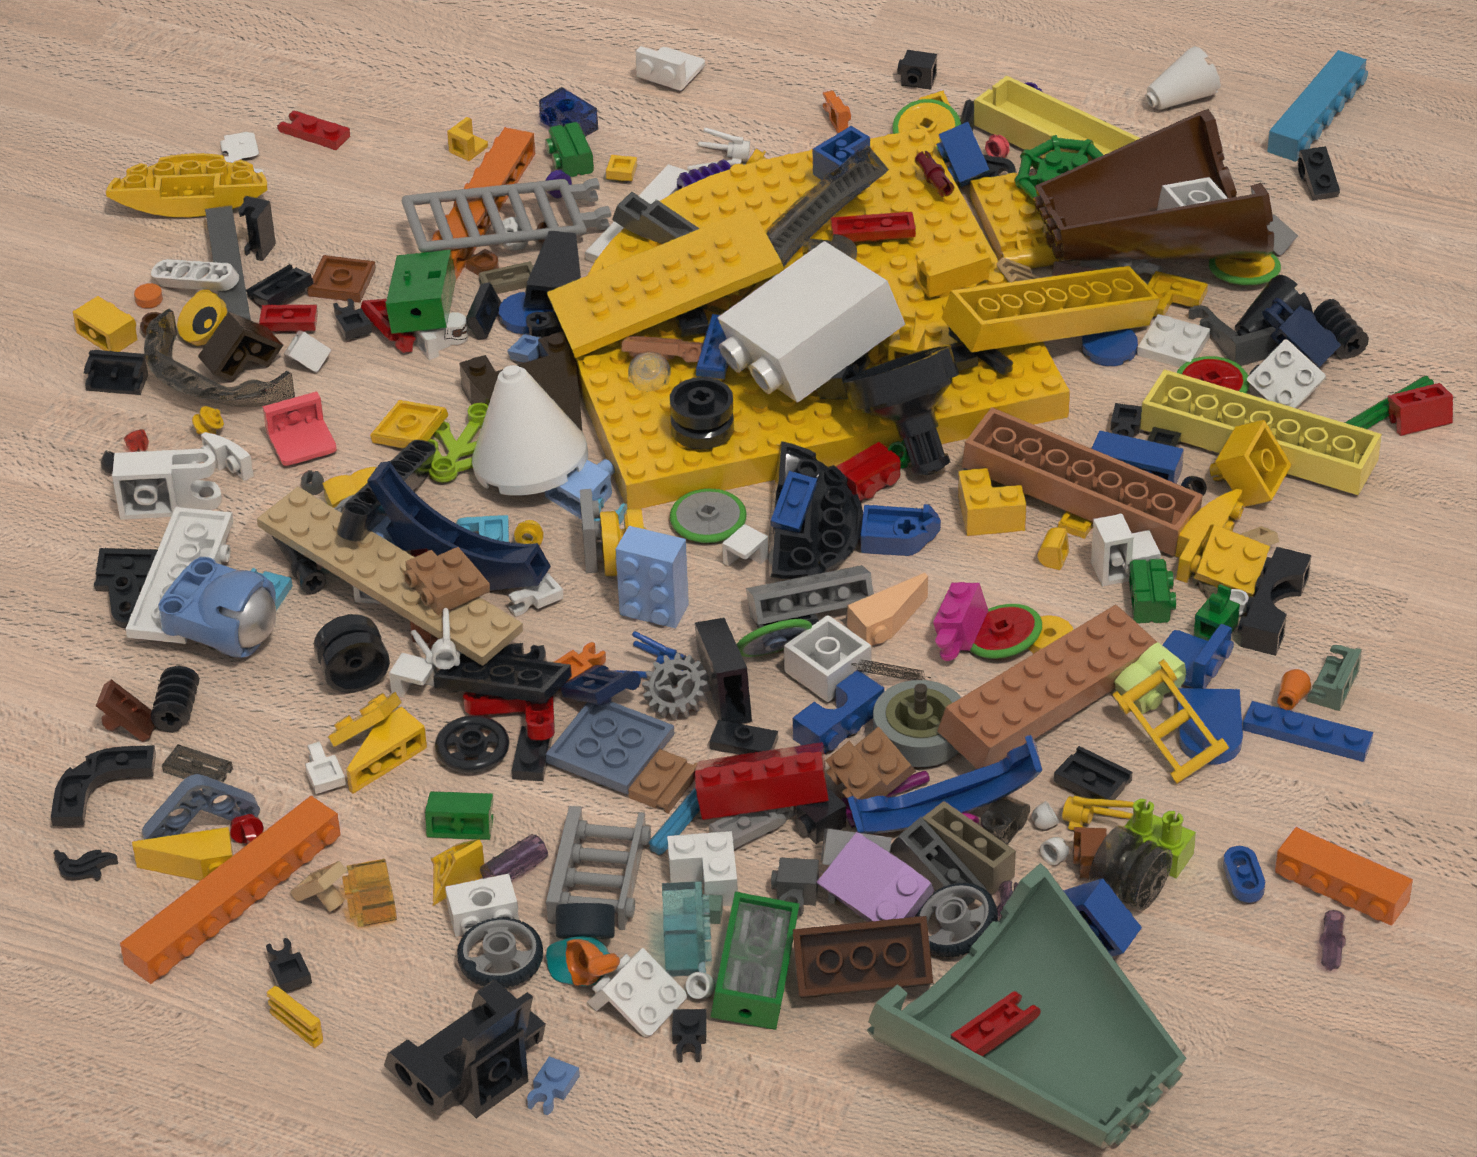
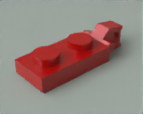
(378, 315)

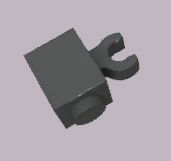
(796, 881)

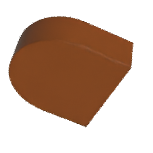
(482, 262)

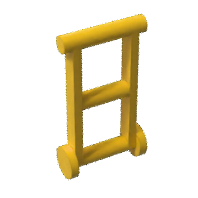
(1167, 676)

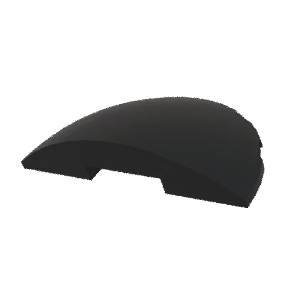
(830, 525)

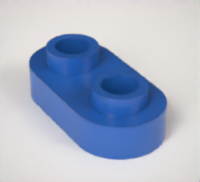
(1246, 880)

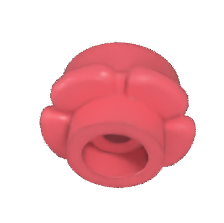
(997, 146)

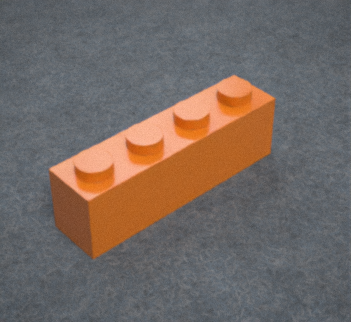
(1343, 876)

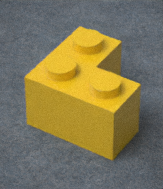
(988, 508)

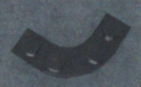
(103, 765)

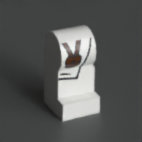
(434, 340)

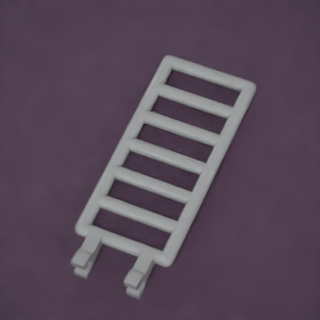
(569, 193)

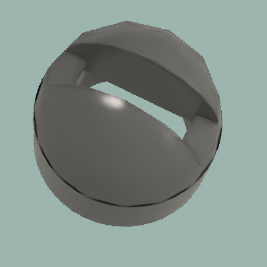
(317, 482)

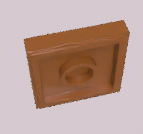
(341, 278)

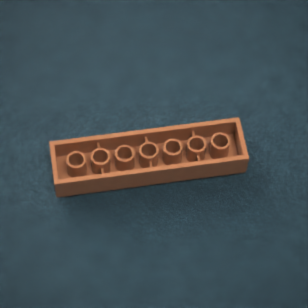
(1079, 478)
(1044, 688)

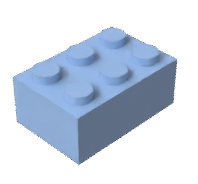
(652, 576)

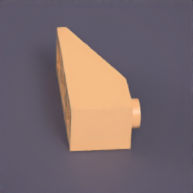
(885, 612)

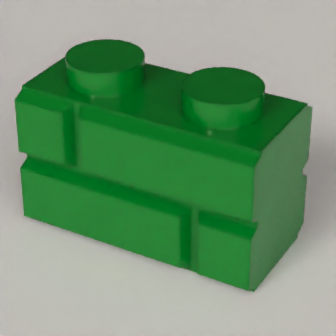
(570, 149)
(1150, 591)

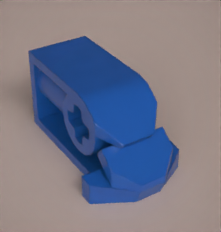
(898, 529)

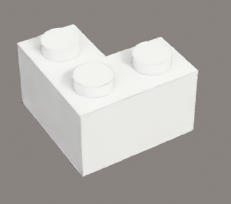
(1116, 547)
(705, 859)

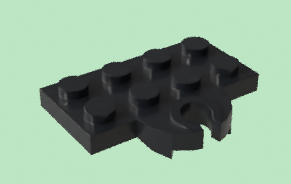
(507, 675)

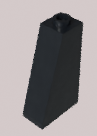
(554, 267)
(725, 669)

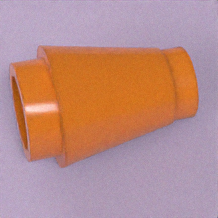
(1293, 688)

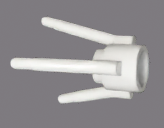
(737, 149)
(443, 650)

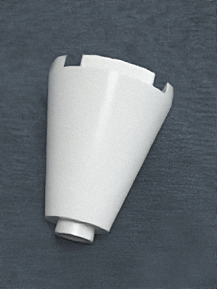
(1184, 81)

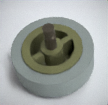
(911, 717)

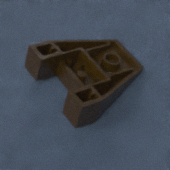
(553, 371)

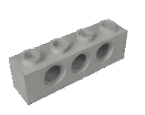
(808, 594)

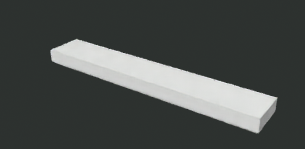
(658, 189)

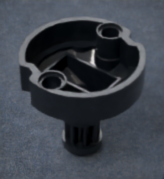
(906, 394)

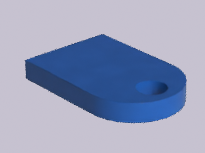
(1221, 715)

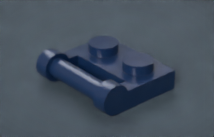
(599, 685)

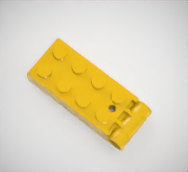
(1011, 221)

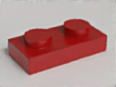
(289, 317)

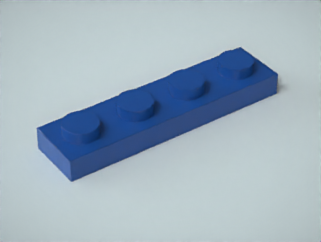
(1308, 731)

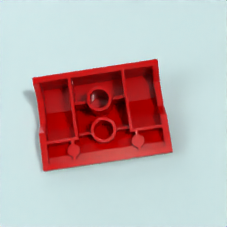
(761, 781)

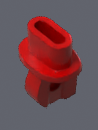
(246, 828)

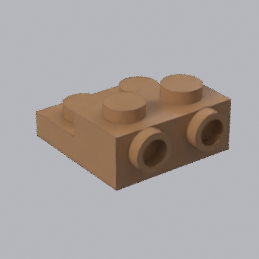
(445, 579)
(869, 767)

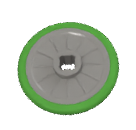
(707, 515)

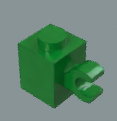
(1216, 611)

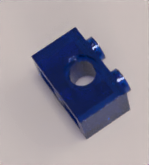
(564, 108)

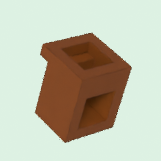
(1085, 845)

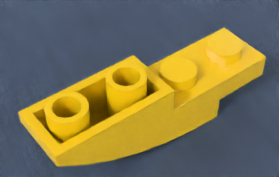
(1195, 534)

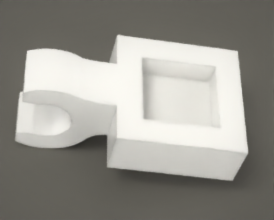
(544, 594)
(322, 770)

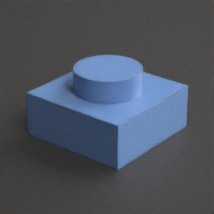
(525, 349)

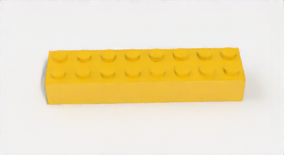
(1049, 308)

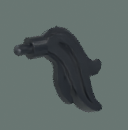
(86, 866)

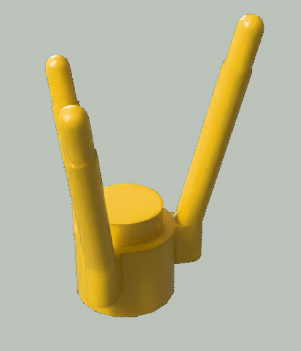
(1081, 810)

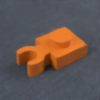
(838, 112)
(584, 660)

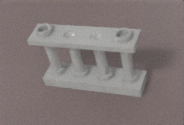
(572, 852)

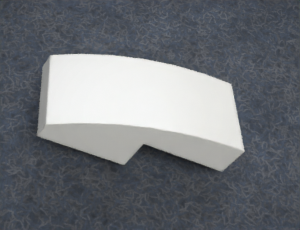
(228, 455)

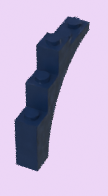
(419, 526)

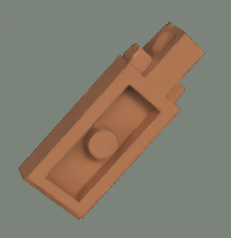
(665, 346)

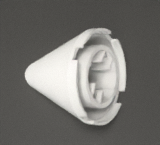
(526, 438)

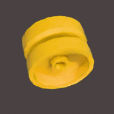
(612, 534)

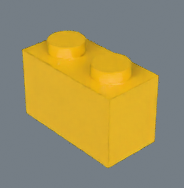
(105, 325)

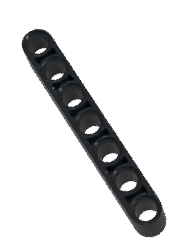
(364, 510)

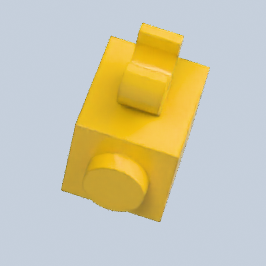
(906, 339)

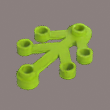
(447, 467)

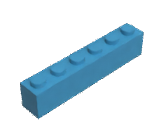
(1317, 105)

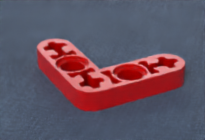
(539, 717)

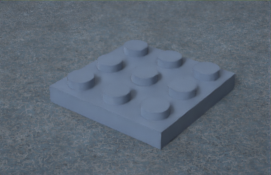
(609, 744)

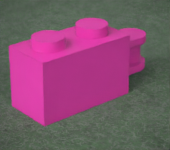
(959, 619)

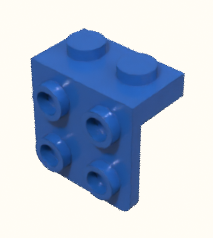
(1201, 656)

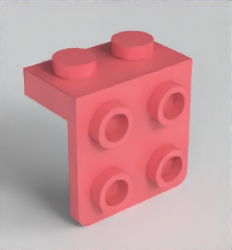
(298, 429)

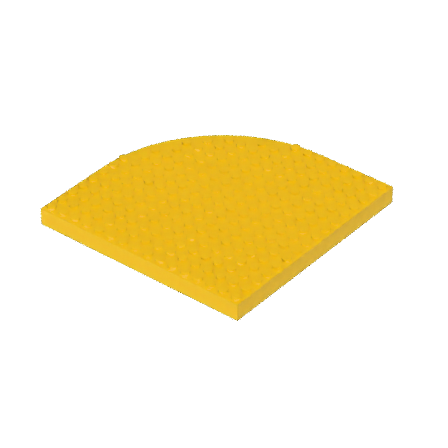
(637, 423)

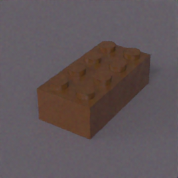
(863, 957)

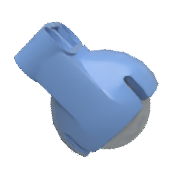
(219, 607)

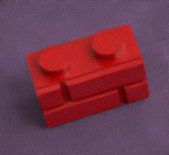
(871, 470)

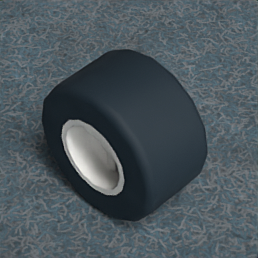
(585, 920)

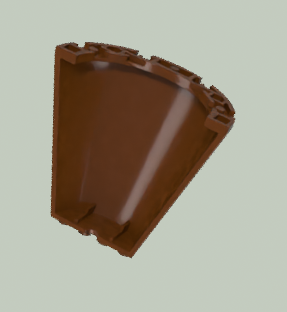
(1112, 202)

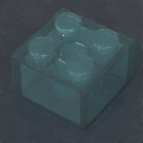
(685, 928)

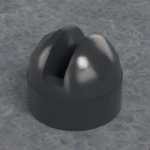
(107, 461)
(1197, 484)

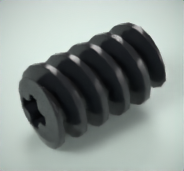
(1339, 322)
(174, 698)

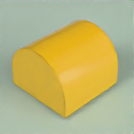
(1054, 548)

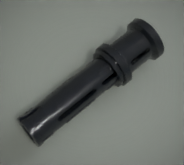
(303, 569)

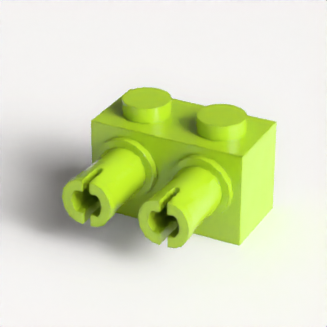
(1165, 832)

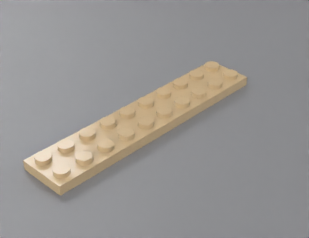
(378, 570)

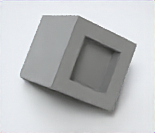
(1282, 235)

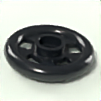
(472, 744)

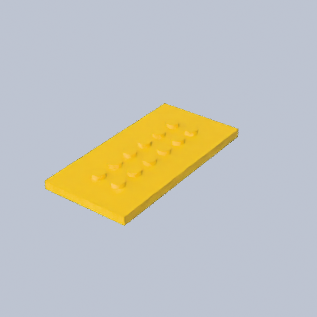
(664, 282)

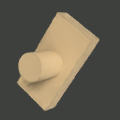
(321, 883)

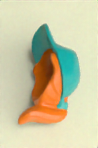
(580, 961)

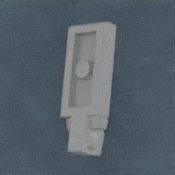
(752, 825)

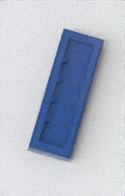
(711, 361)

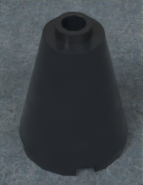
(1277, 287)

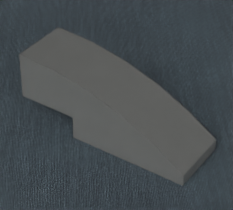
(651, 220)

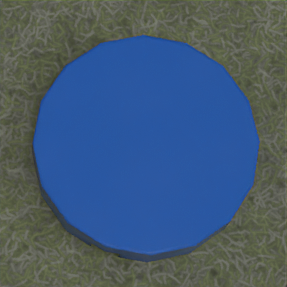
(514, 314)
(1110, 347)

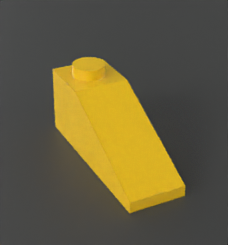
(385, 748)
(185, 855)

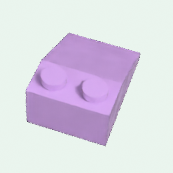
(875, 882)

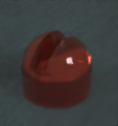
(137, 440)

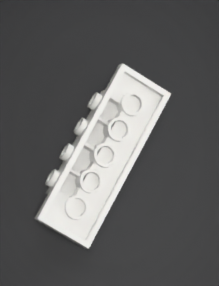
(186, 538)

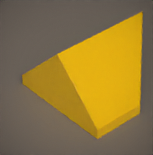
(456, 866)

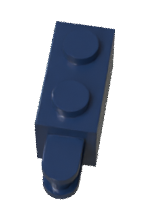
(1302, 331)

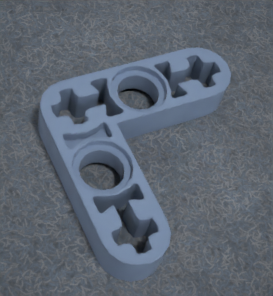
(192, 800)

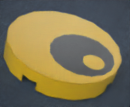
(201, 318)

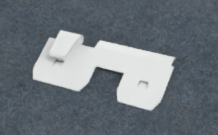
(239, 147)

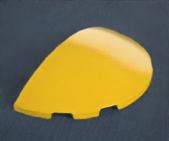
(187, 185)

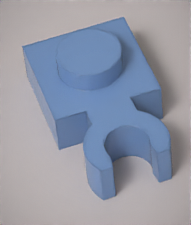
(552, 1081)

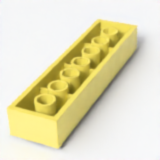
(1315, 445)

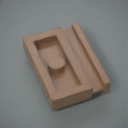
(663, 781)

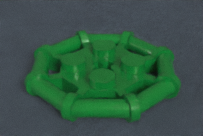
(1054, 163)

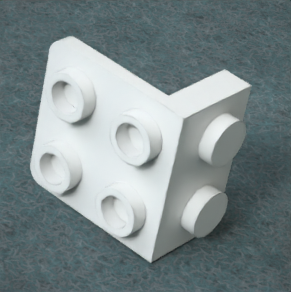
(667, 66)
(639, 992)

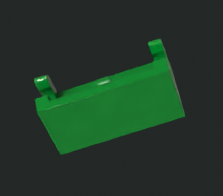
(459, 815)

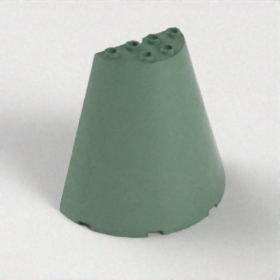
(1089, 1055)

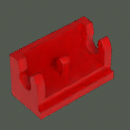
(1421, 408)

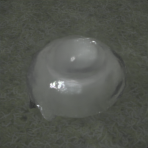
(649, 371)

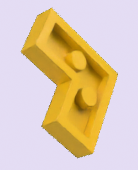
(1177, 290)
(374, 712)

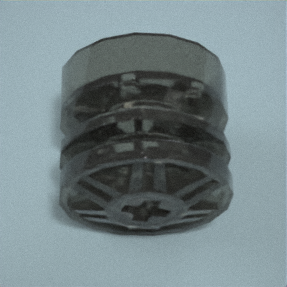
(1132, 867)

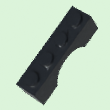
(1283, 577)

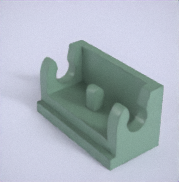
(1336, 678)

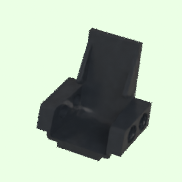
(475, 1057)

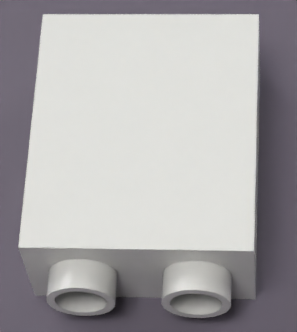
(809, 322)

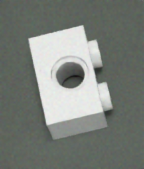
(480, 900)

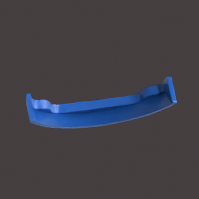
(962, 792)

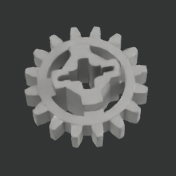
(662, 684)

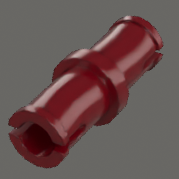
(934, 174)

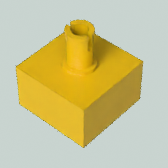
(1252, 463)

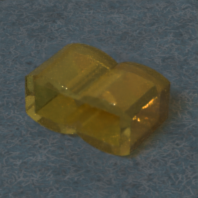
(371, 893)

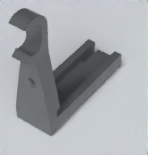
(1240, 349)

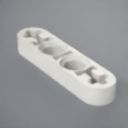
(196, 271)

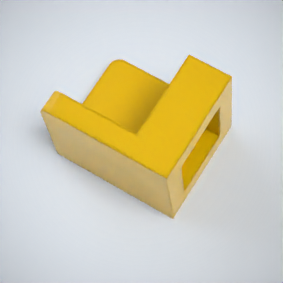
(463, 142)

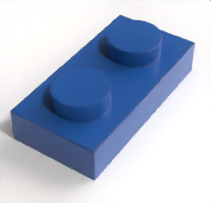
(793, 502)

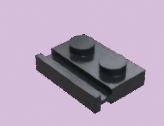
(280, 286)
(118, 560)
(1092, 775)

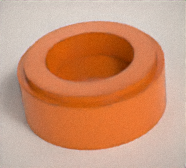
(148, 295)

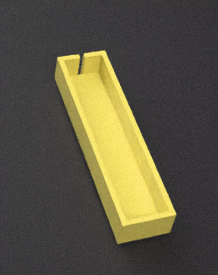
(1032, 117)

